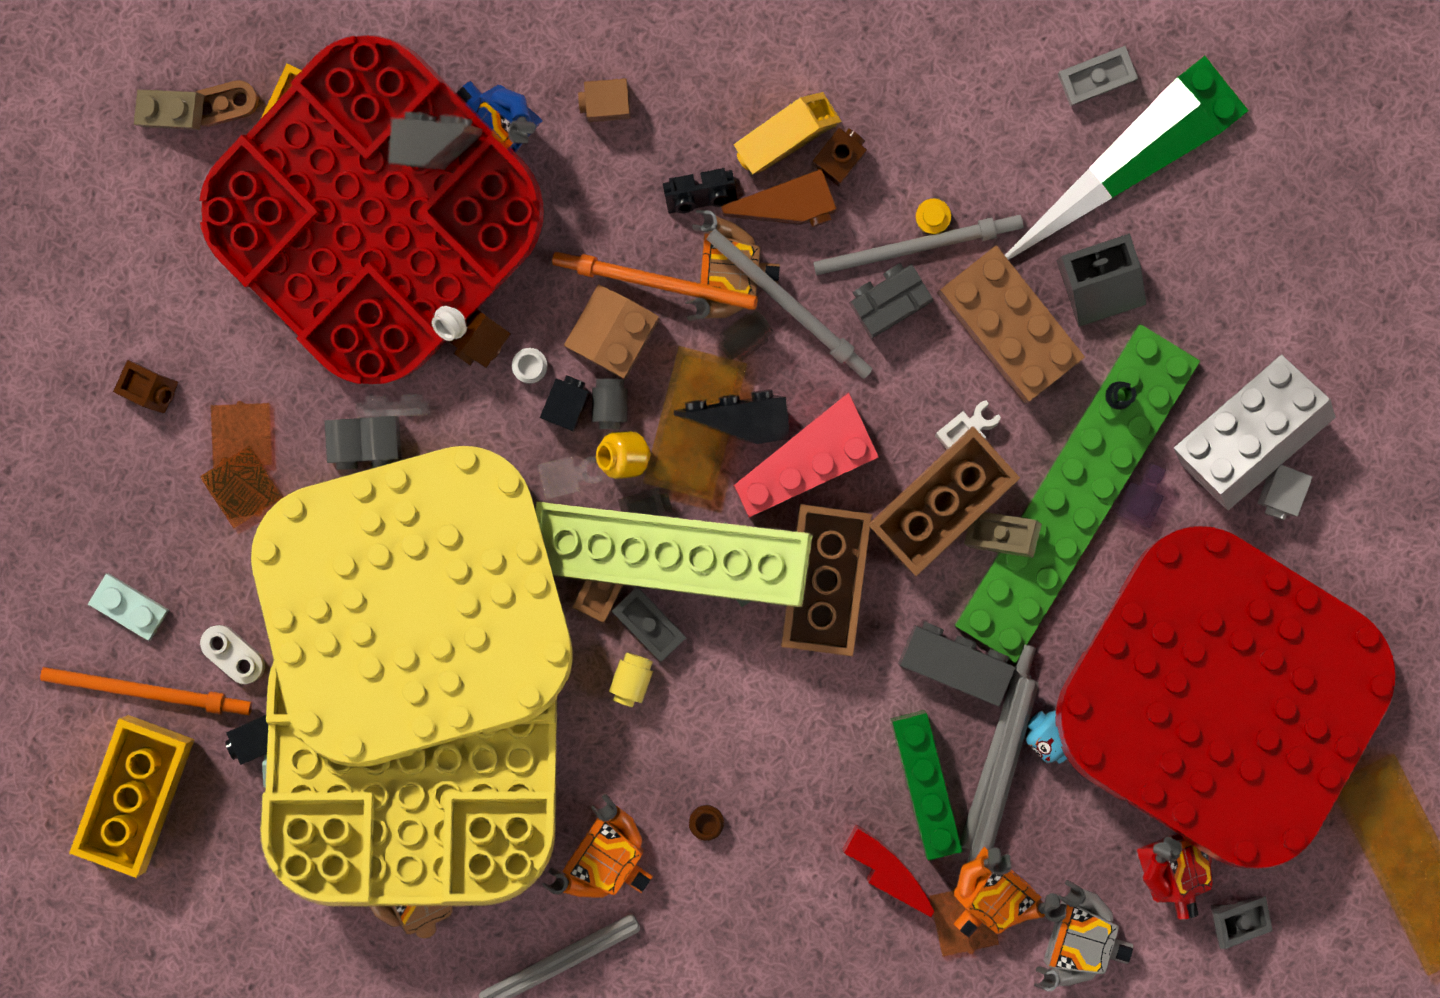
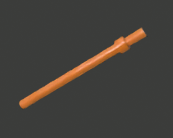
(590, 266)
(213, 702)

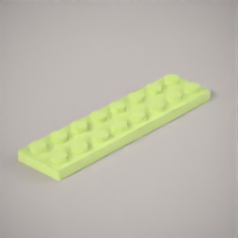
(676, 554)

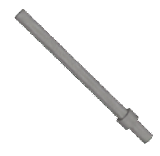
(985, 229)
(840, 348)
(1022, 670)

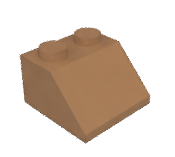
(612, 331)

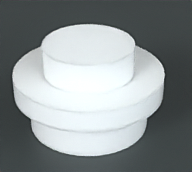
(449, 323)
(529, 365)

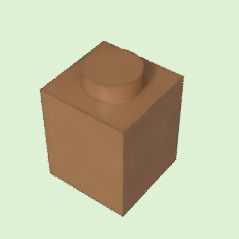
(605, 100)

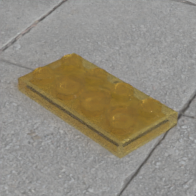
(685, 453)

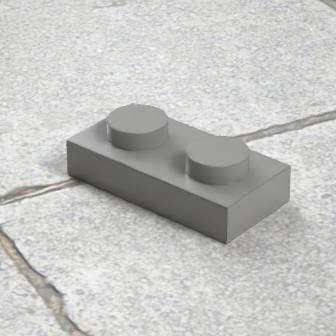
(1097, 76)

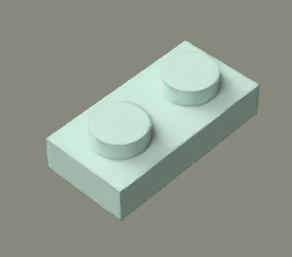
(128, 606)

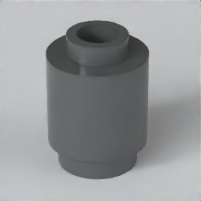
(609, 403)

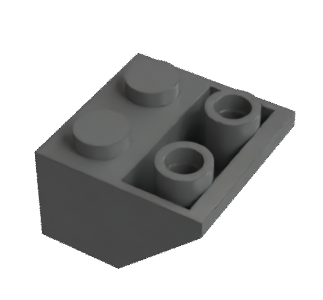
(428, 143)
(1103, 280)

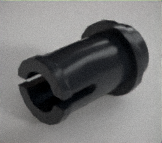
(1112, 395)

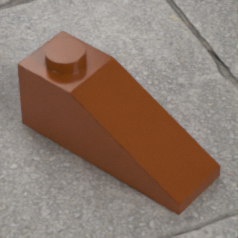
(792, 202)

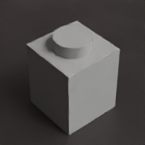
(1284, 492)

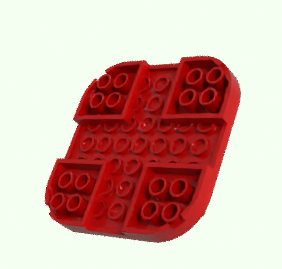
(360, 245)
(1226, 697)

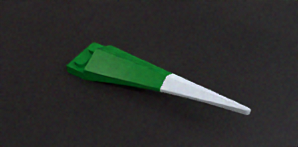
(1178, 121)

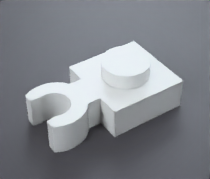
(962, 423)

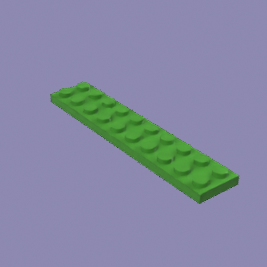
(1078, 493)

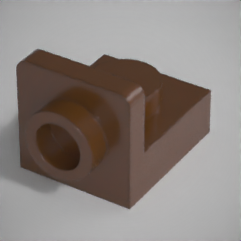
(145, 387)

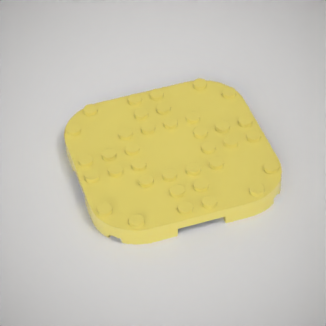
(410, 606)
(419, 830)

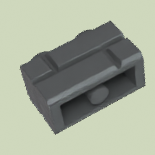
(890, 300)

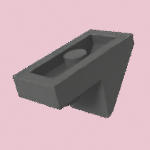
(1241, 921)

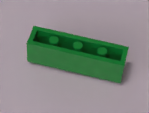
(926, 785)

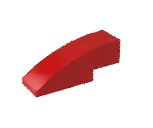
(887, 869)

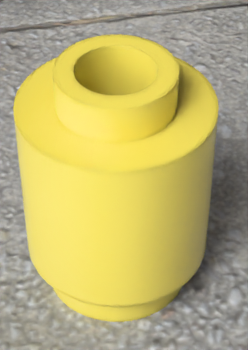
(631, 679)

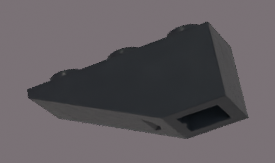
(749, 420)

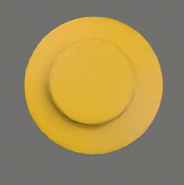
(933, 216)

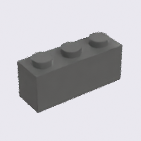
(957, 663)

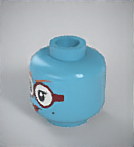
(1045, 737)

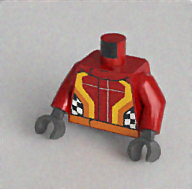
(1176, 873)

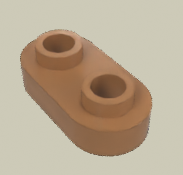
(223, 102)

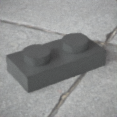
(649, 624)

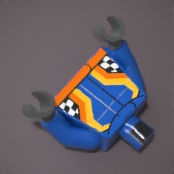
(504, 112)

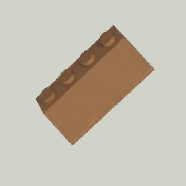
(943, 501)

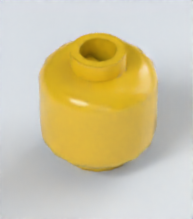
(623, 455)

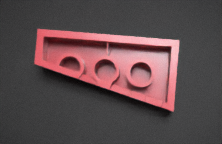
(812, 457)

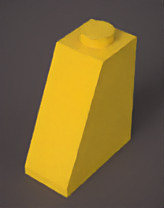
(786, 132)

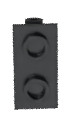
(716, 190)

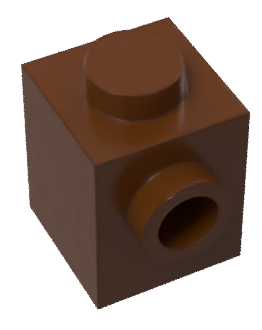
(840, 155)
(481, 341)

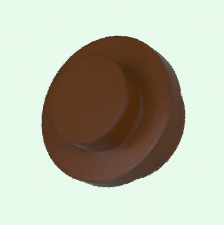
(706, 822)

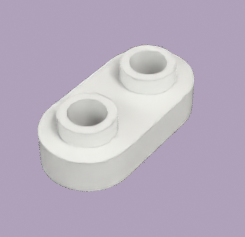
(232, 653)

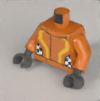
(604, 857)
(999, 896)

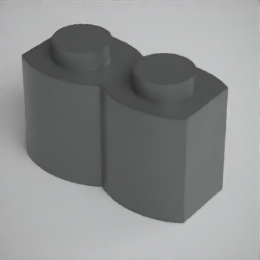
(362, 440)

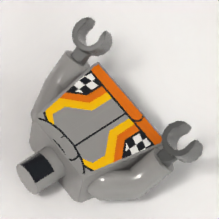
(1082, 941)

